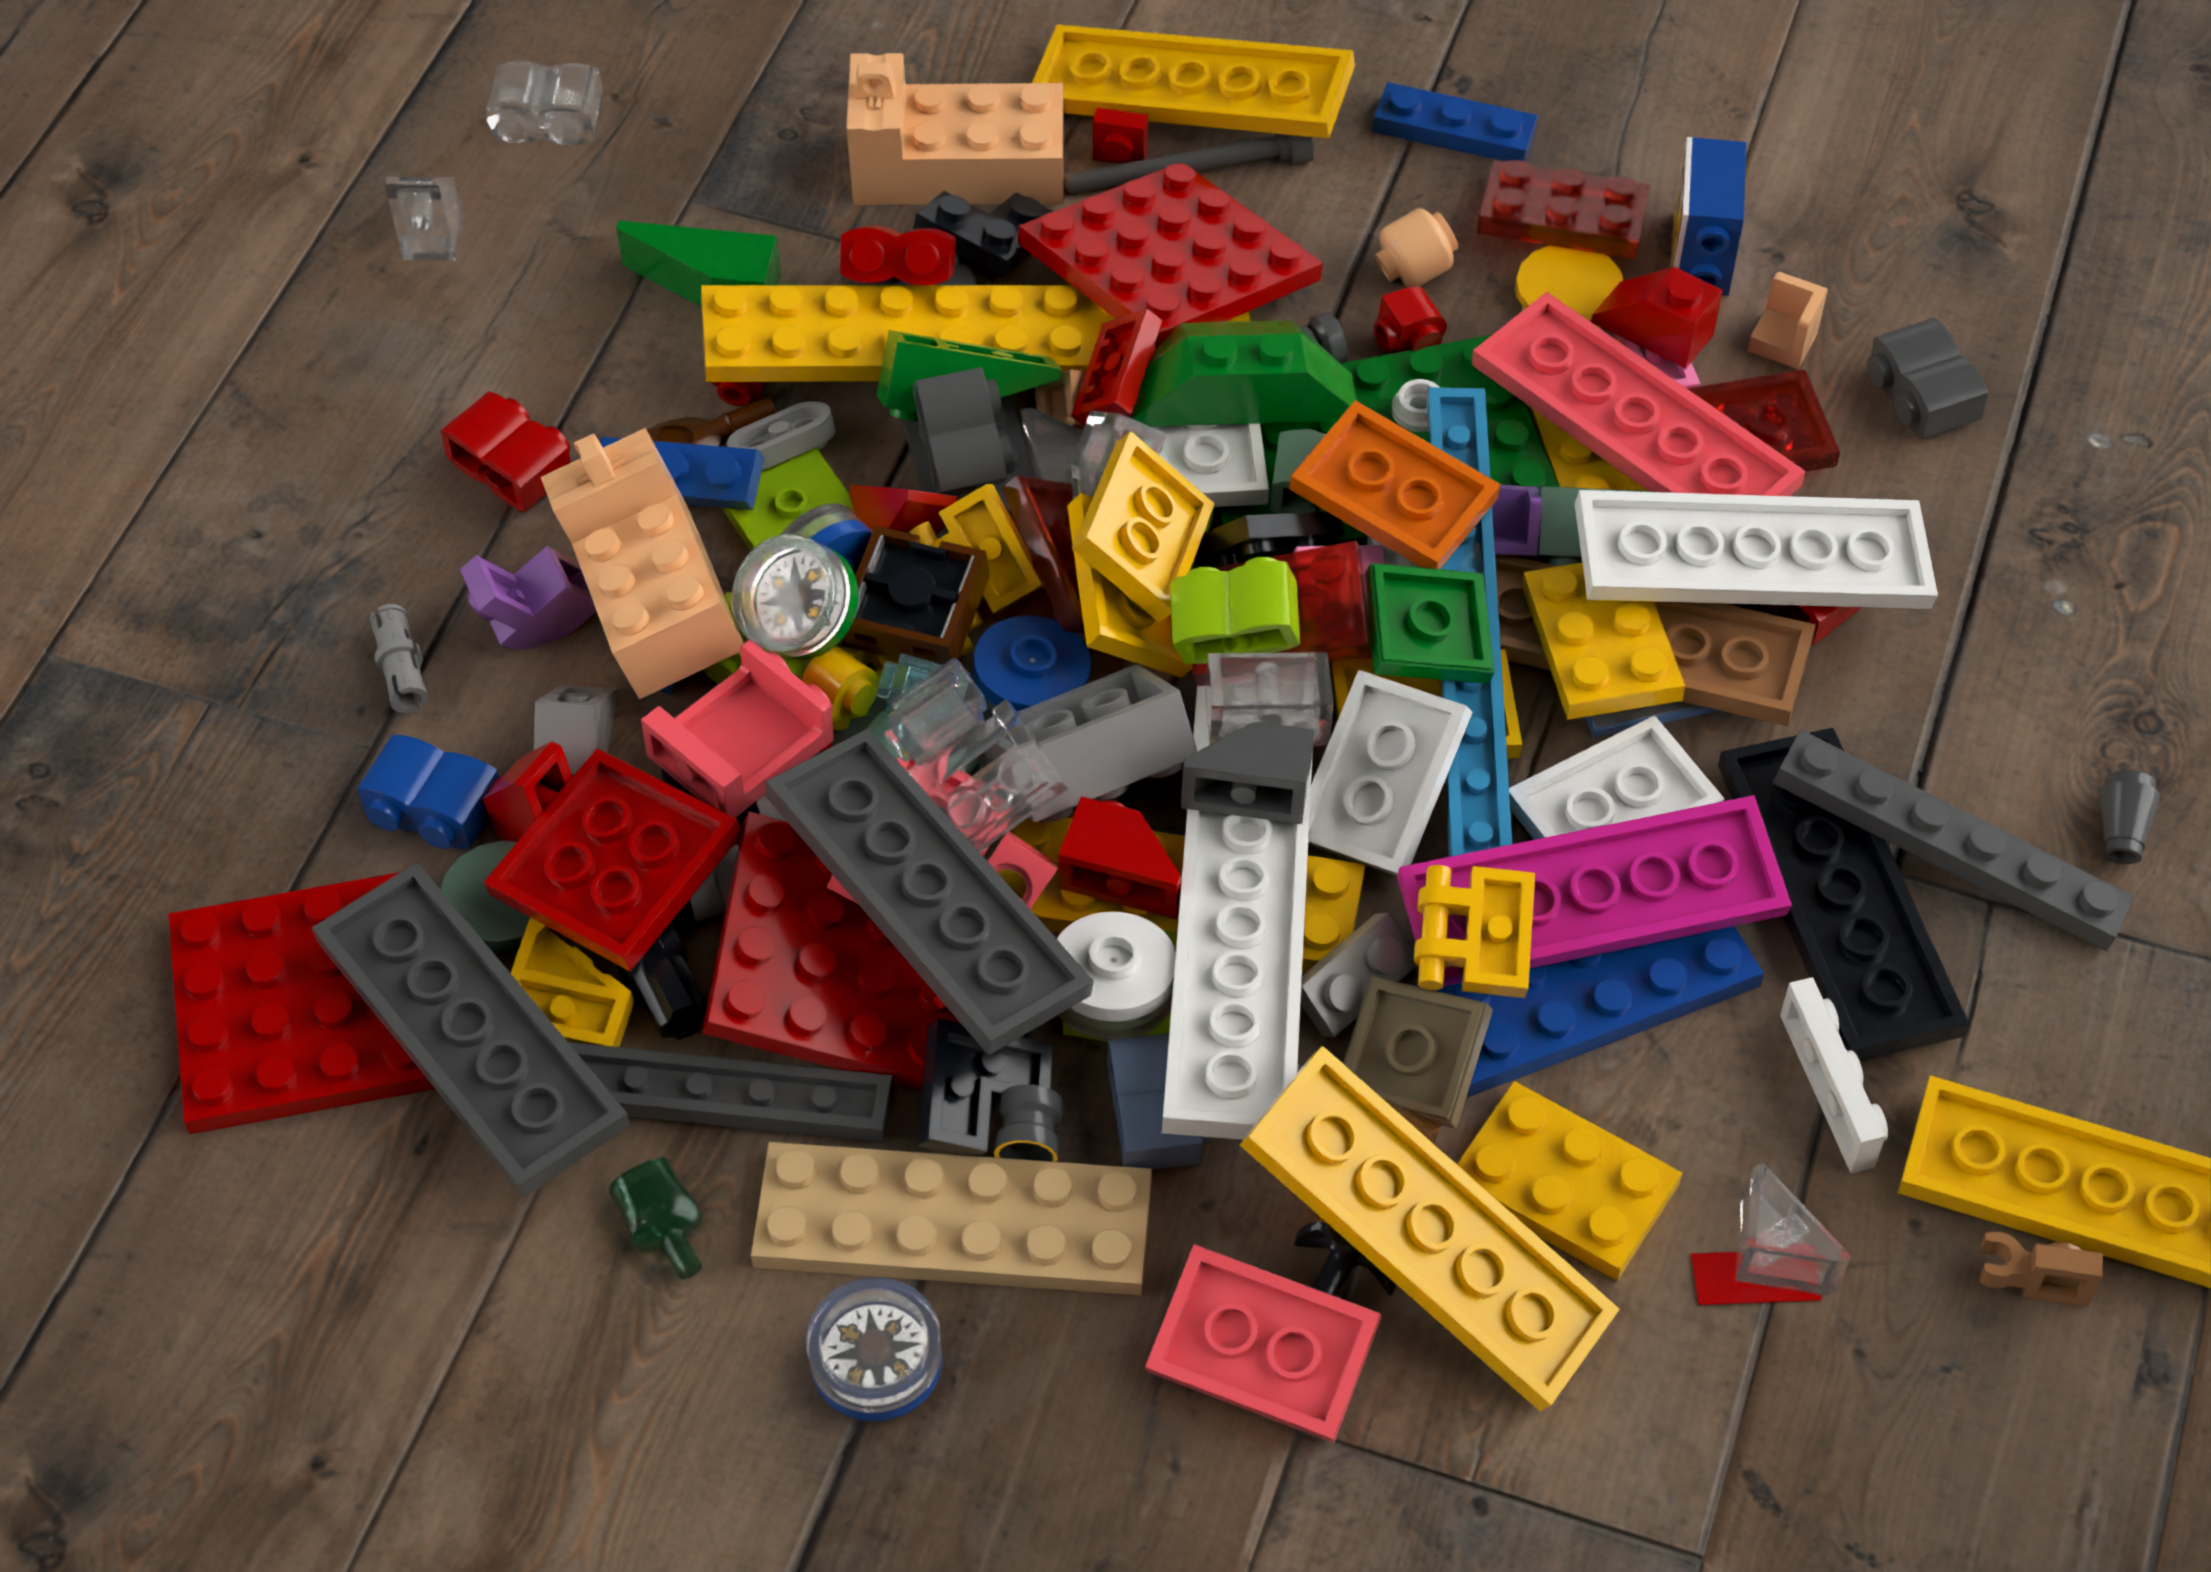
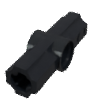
(668, 987)

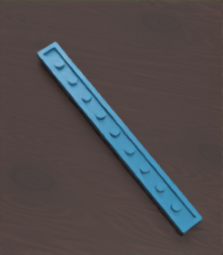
(1479, 773)

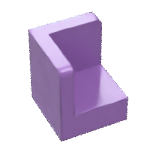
(1517, 520)

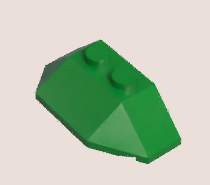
(1242, 377)

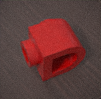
(1408, 321)

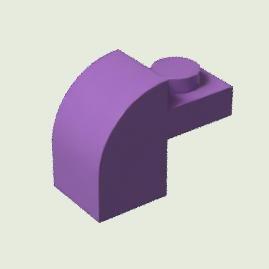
(535, 603)

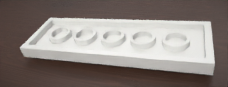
(1754, 549)

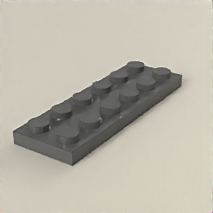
(929, 890)
(471, 1029)

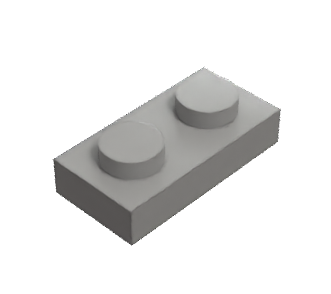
(1338, 982)

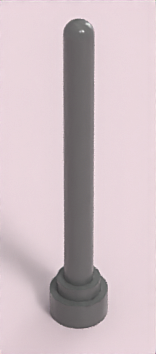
(1286, 147)

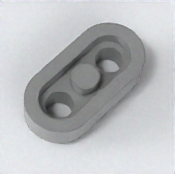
(787, 432)

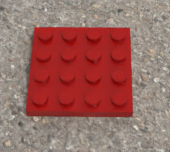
(1170, 248)
(811, 968)
(270, 1016)

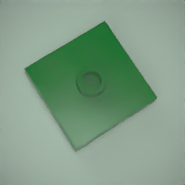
(1428, 623)

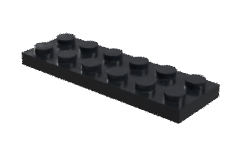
(1850, 914)

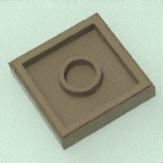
(1418, 1047)

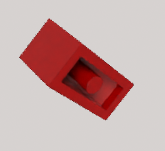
(1663, 313)
(526, 790)
(1118, 859)

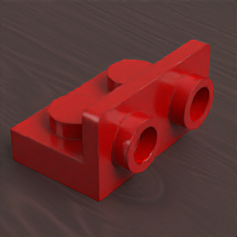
(1117, 365)

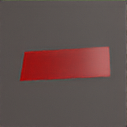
(1718, 1284)

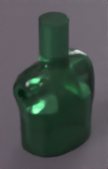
(659, 1213)

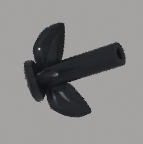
(1340, 1260)

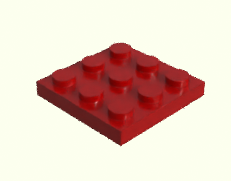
(613, 858)

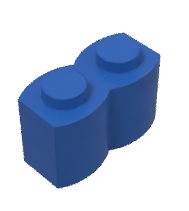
(427, 792)

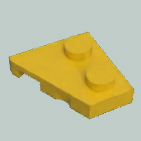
(570, 989)

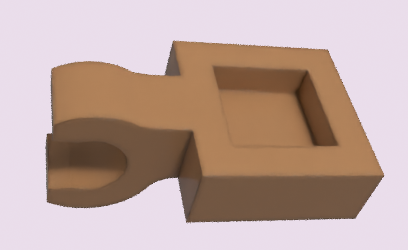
(2049, 1273)

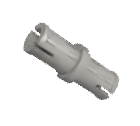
(398, 658)

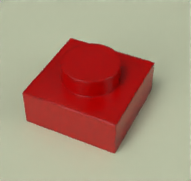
(1119, 136)

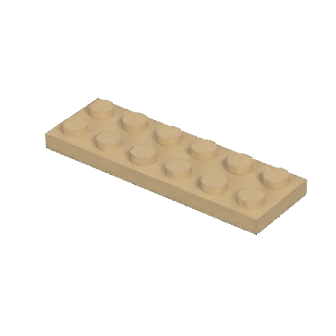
(953, 1218)

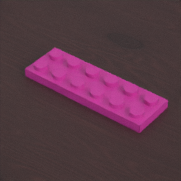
(1629, 881)

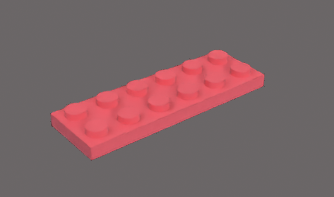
(1628, 407)

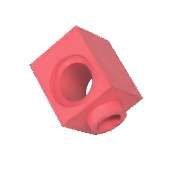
(1026, 860)

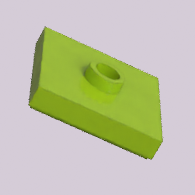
(786, 494)

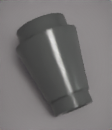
(2127, 814)

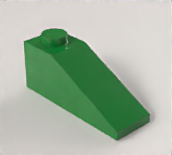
(693, 257)
(921, 357)

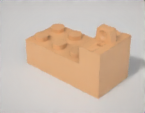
(950, 138)
(642, 562)

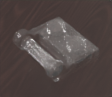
(1000, 792)

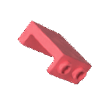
(741, 732)

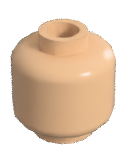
(1416, 248)

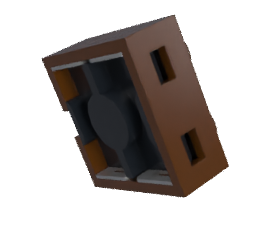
(916, 596)

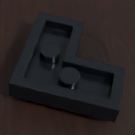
(981, 236)
(1261, 535)
(964, 1080)

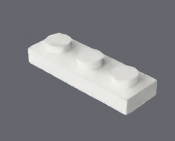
(1834, 1075)

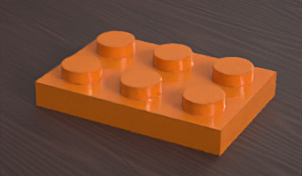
(1394, 487)

